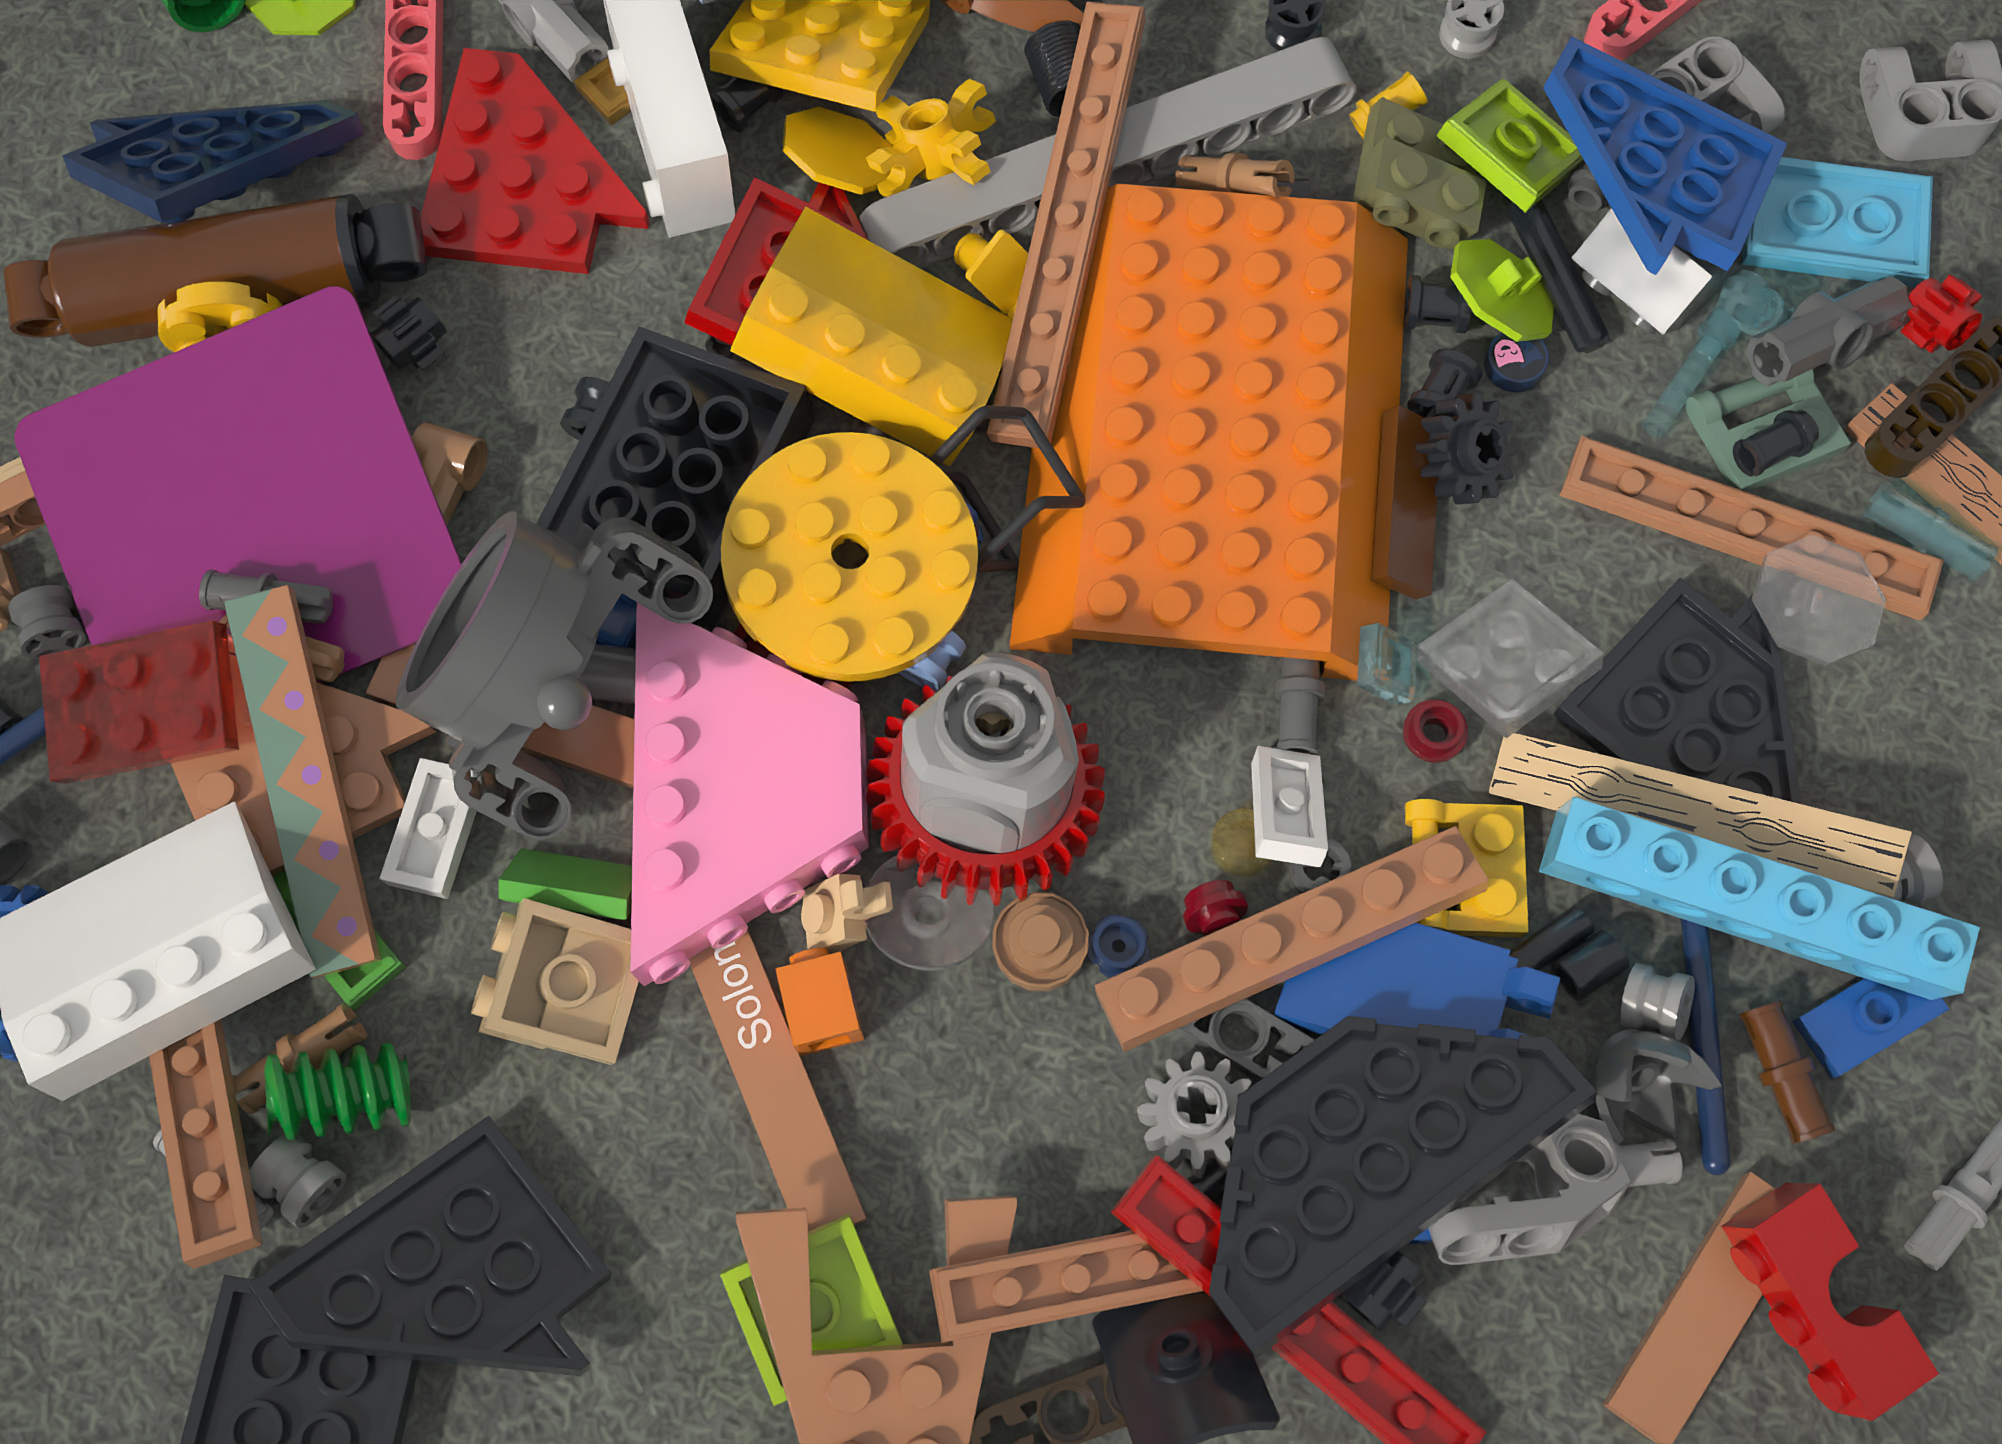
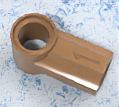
(451, 462)

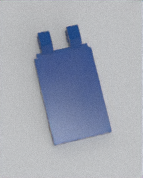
(1419, 979)

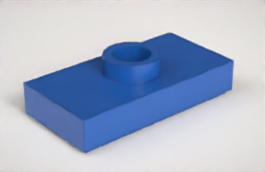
(1863, 1023)

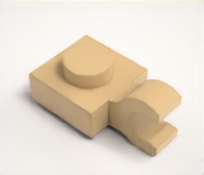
(837, 908)

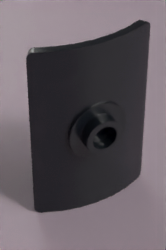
(1182, 1371)

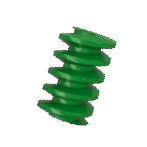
(337, 1090)

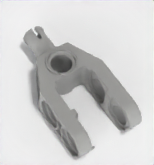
(1579, 1184)

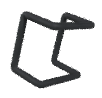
(1001, 538)

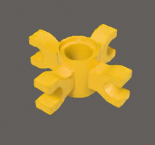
(932, 139)

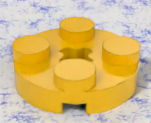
(207, 311)

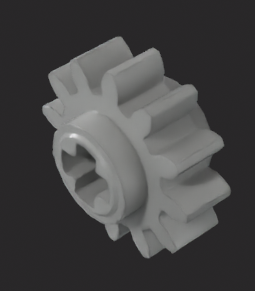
(1173, 1112)

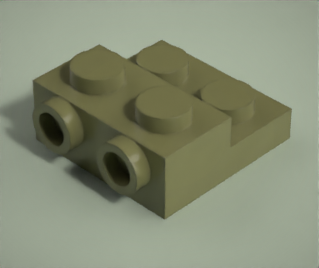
(1417, 179)

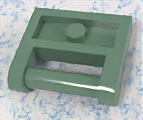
(1706, 415)

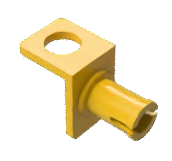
(993, 267)

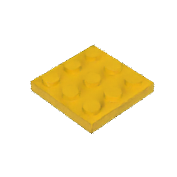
(822, 46)

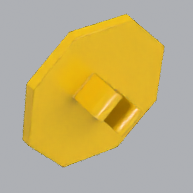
(834, 148)

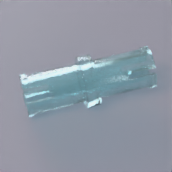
(1930, 531)

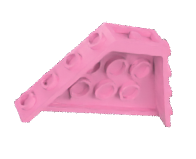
(738, 790)

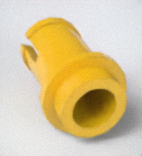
(1403, 92)

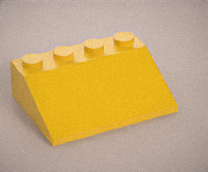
(874, 335)

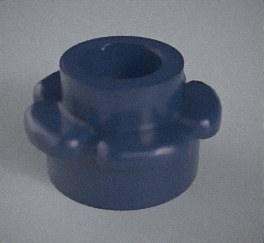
(1113, 929)

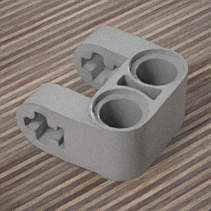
(1730, 82)
(1932, 117)

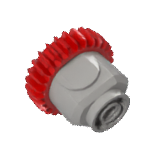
(986, 781)

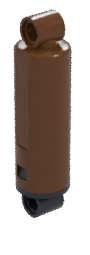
(111, 282)

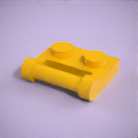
(1498, 845)

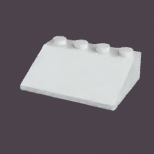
(144, 953)

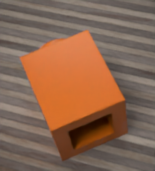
(819, 1001)

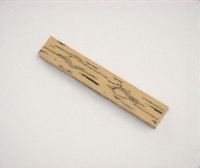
(1769, 827)

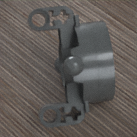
(512, 649)

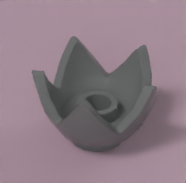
(1639, 1077)

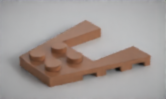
(875, 1391)

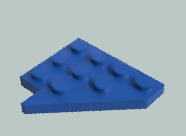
(1663, 157)

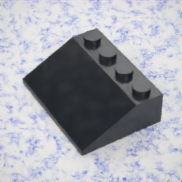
(675, 449)

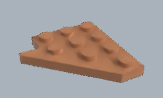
(360, 740)

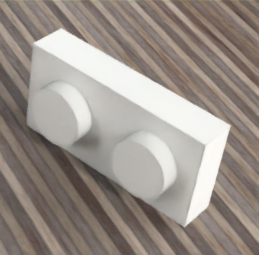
(1288, 806)
(429, 833)

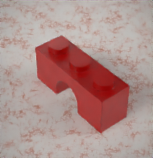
(1789, 1250)

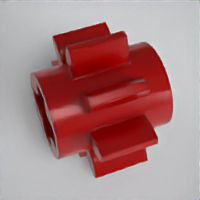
(1942, 314)

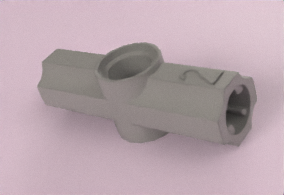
(558, 32)

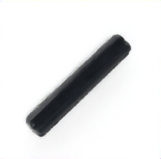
(1560, 277)

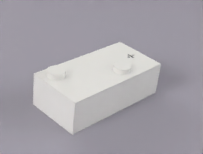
(671, 114)

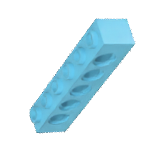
(1760, 900)

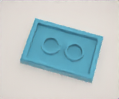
(1843, 223)

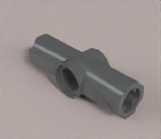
(1828, 331)

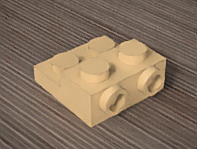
(558, 982)

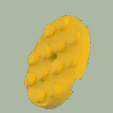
(838, 618)

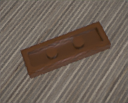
(1404, 508)

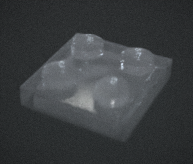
(1509, 658)

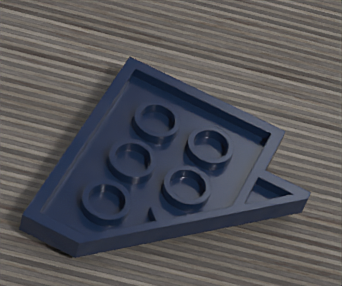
(191, 158)

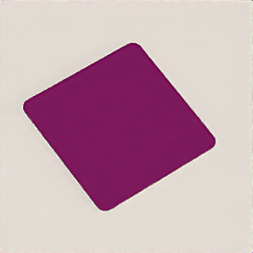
(245, 461)

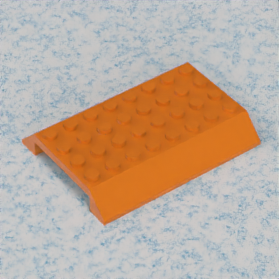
(1221, 431)

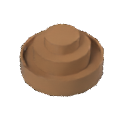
(1040, 942)

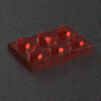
(138, 702)

